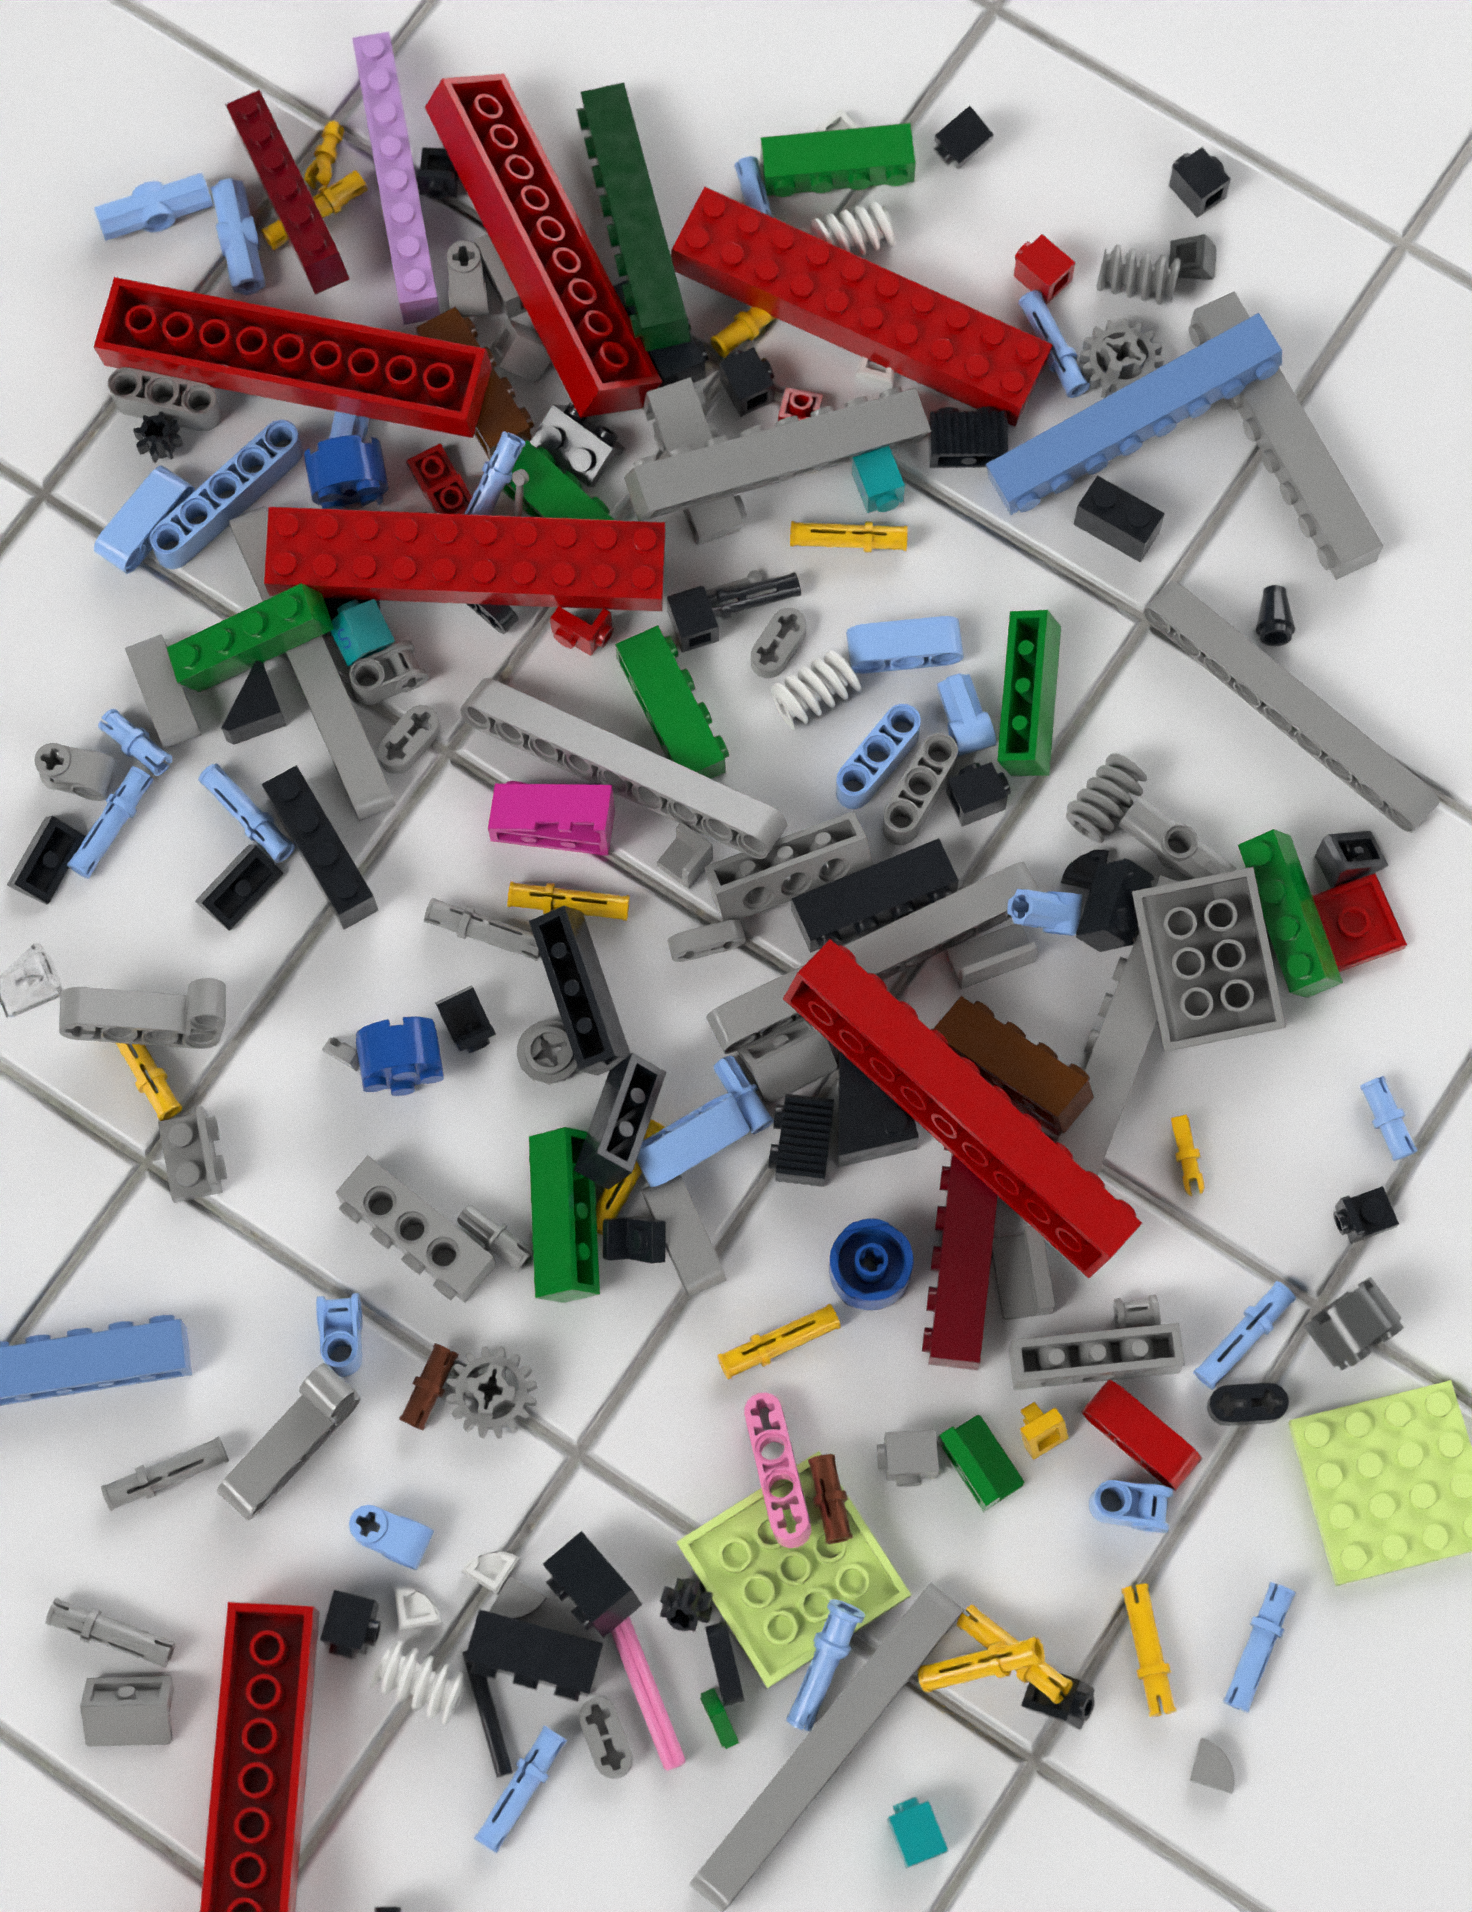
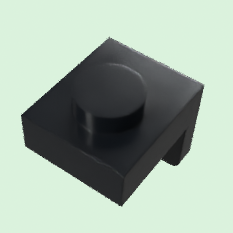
(437, 174)
(466, 1020)

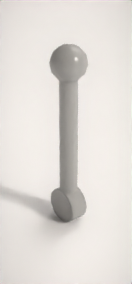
(519, 478)
(753, 576)

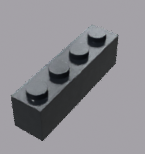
(320, 847)
(874, 895)
(580, 990)

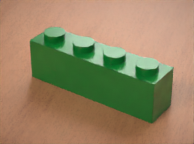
(838, 160)
(551, 491)
(250, 636)
(1029, 693)
(669, 703)
(1291, 914)
(562, 1218)

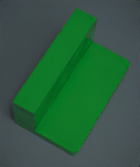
(980, 1462)

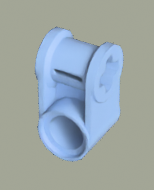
(338, 1326)
(1134, 1505)
(397, 1538)

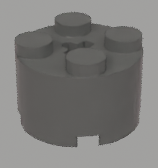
(1353, 1323)

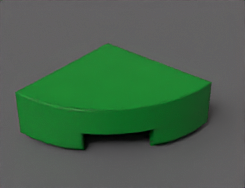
(719, 1718)

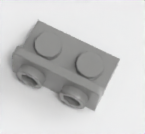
(191, 1156)

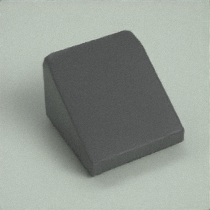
(1196, 257)

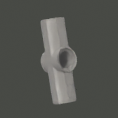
(1156, 829)

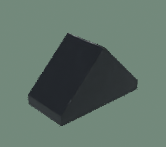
(254, 709)
(1349, 857)

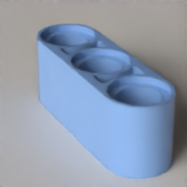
(127, 536)
(904, 644)
(883, 739)
(691, 1139)

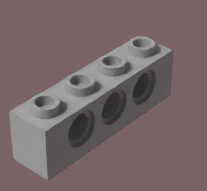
(793, 867)
(373, 1182)
(1096, 1356)

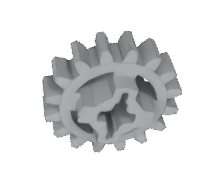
(1118, 344)
(510, 1396)

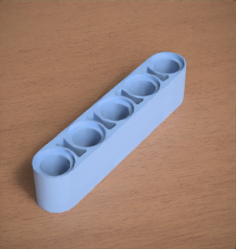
(232, 477)

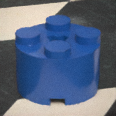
(346, 472)
(399, 1055)
(887, 1248)

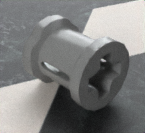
(1136, 1313)

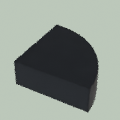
(1083, 869)

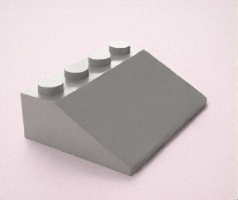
(1208, 959)

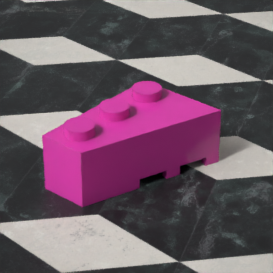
(553, 816)

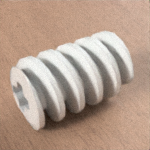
(858, 230)
(814, 687)
(420, 1682)

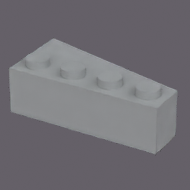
(682, 423)

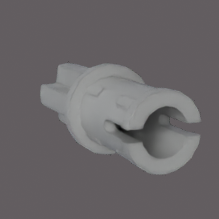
(495, 1237)

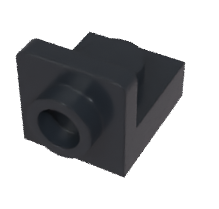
(1364, 1215)
(634, 1239)
(1072, 1710)

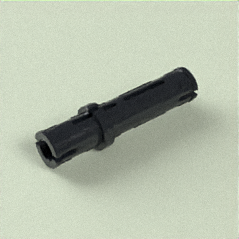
(786, 587)

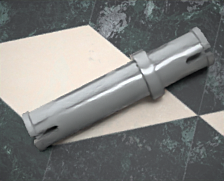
(476, 926)
(164, 1473)
(101, 1629)

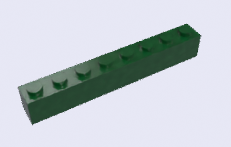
(634, 218)

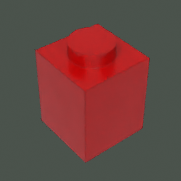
(1043, 267)

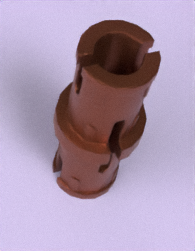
(428, 1386)
(830, 1499)

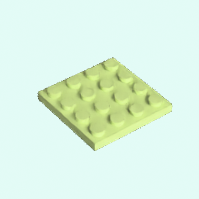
(1389, 1481)
(780, 1594)

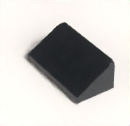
(46, 860)
(239, 886)

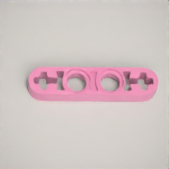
(777, 1469)

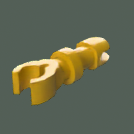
(325, 155)
(1187, 1153)

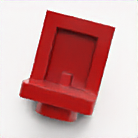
(573, 631)

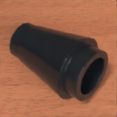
(1275, 618)

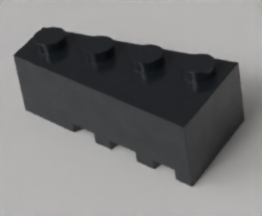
(869, 1120)

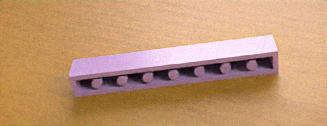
(396, 178)

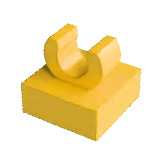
(1042, 1430)

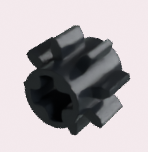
(161, 447)
(686, 1604)

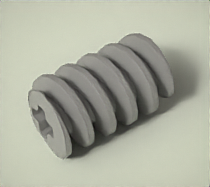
(1138, 274)
(1104, 795)

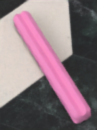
(648, 1695)

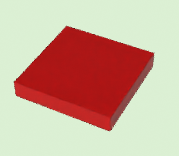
(1358, 922)

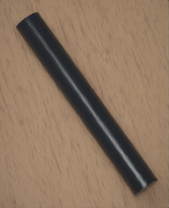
(489, 1722)

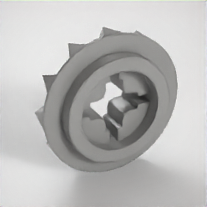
(530, 1048)

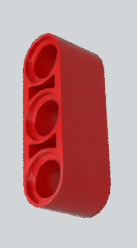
(1141, 1435)

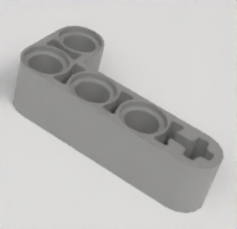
(146, 1017)
(290, 1442)

